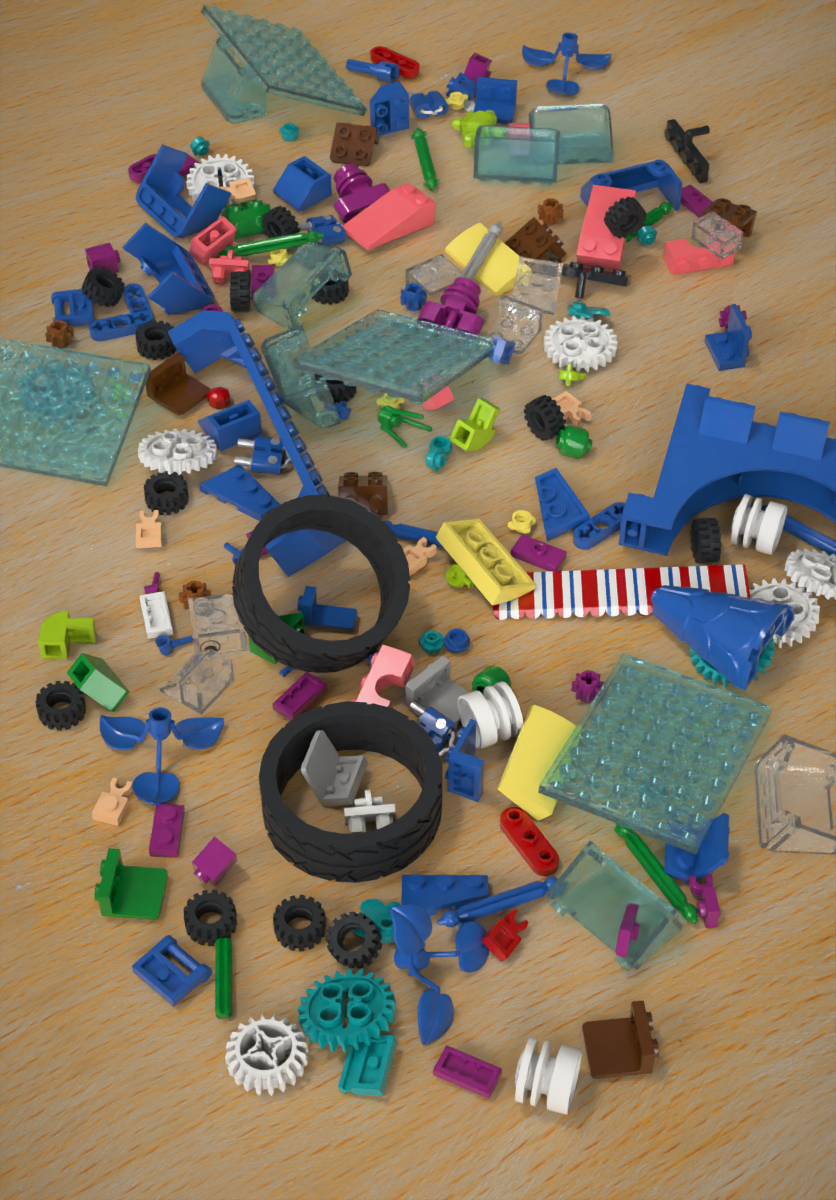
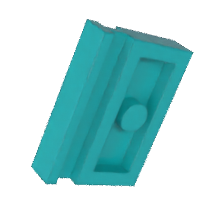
(369, 1067)

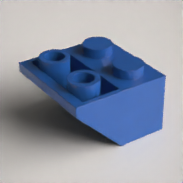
(390, 109)
(303, 184)
(232, 423)

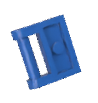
(80, 307)
(165, 976)

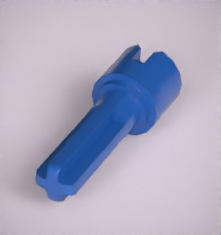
(383, 71)

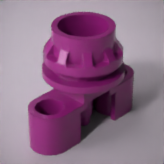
(355, 191)
(457, 307)

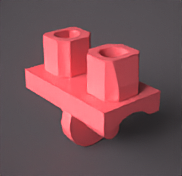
(225, 265)

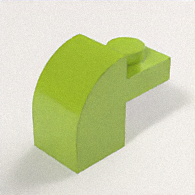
(477, 430)
(60, 631)

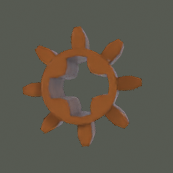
(550, 211)
(59, 334)
(193, 589)

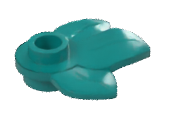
(579, 309)
(381, 916)

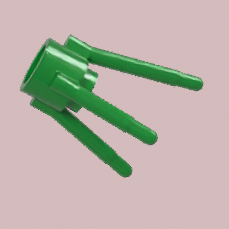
(392, 418)

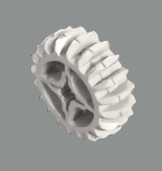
(256, 1067)

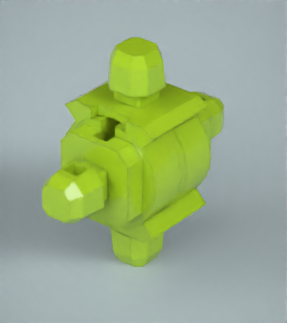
(470, 123)

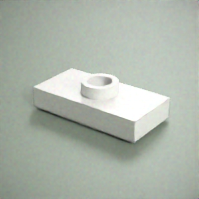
(156, 614)

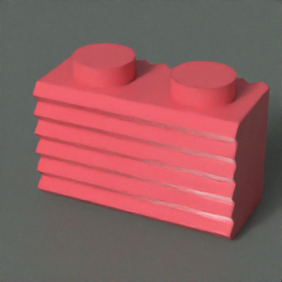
(212, 240)

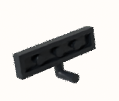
(683, 145)
(595, 273)

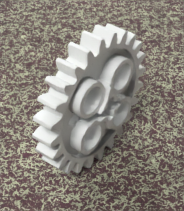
(208, 173)
(580, 343)
(177, 451)
(813, 571)
(804, 606)

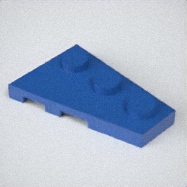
(242, 491)
(558, 504)
(443, 891)

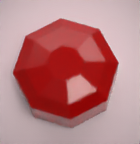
(218, 397)

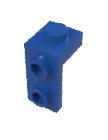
(324, 615)

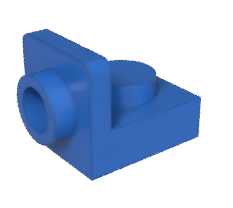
(463, 85)
(502, 350)

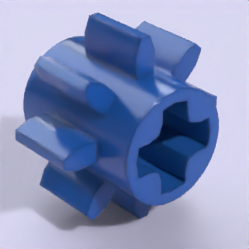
(413, 297)

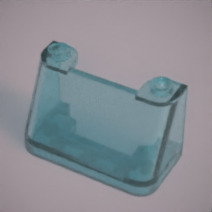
(231, 87)
(298, 280)
(296, 388)
(597, 895)

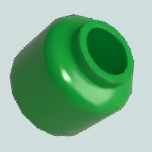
(573, 442)
(489, 677)

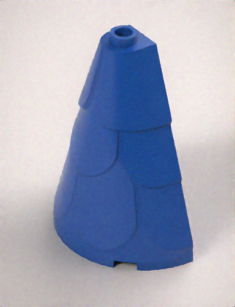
(722, 627)

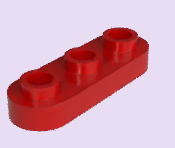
(407, 67)
(529, 849)

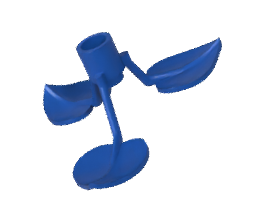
(568, 47)
(124, 732)
(410, 930)

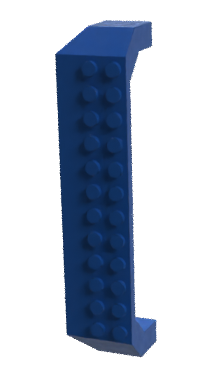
(218, 335)

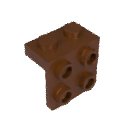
(353, 144)
(738, 215)
(535, 240)
(173, 387)
(365, 490)
(621, 1044)

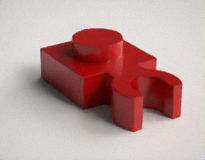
(503, 935)

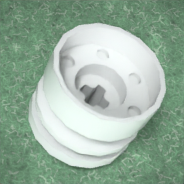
(758, 524)
(495, 714)
(548, 1075)

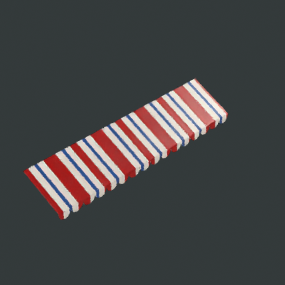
(616, 589)

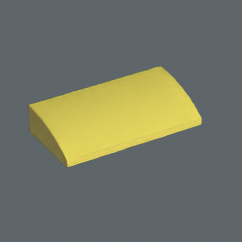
(498, 268)
(485, 560)
(532, 756)

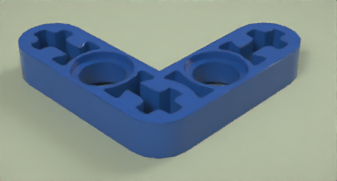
(100, 329)
(608, 517)

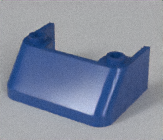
(639, 178)
(162, 200)
(179, 277)

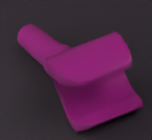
(154, 587)

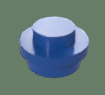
(457, 640)

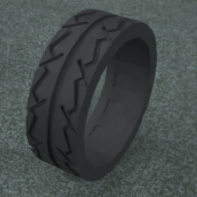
(359, 528)
(352, 855)

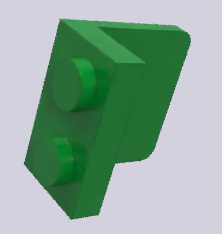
(246, 218)
(129, 889)

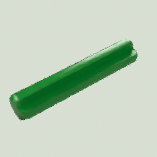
(223, 978)

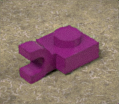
(708, 904)

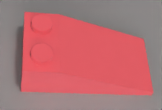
(392, 217)
(596, 242)

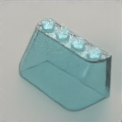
(583, 131)
(516, 154)

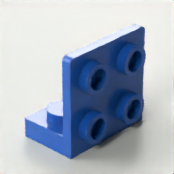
(498, 96)
(730, 347)
(464, 768)
(710, 856)

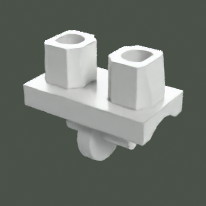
(368, 810)

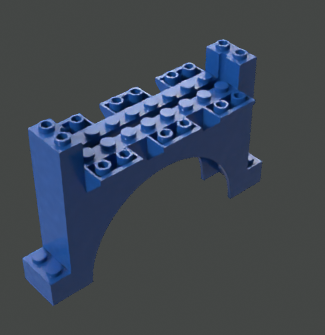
(724, 455)

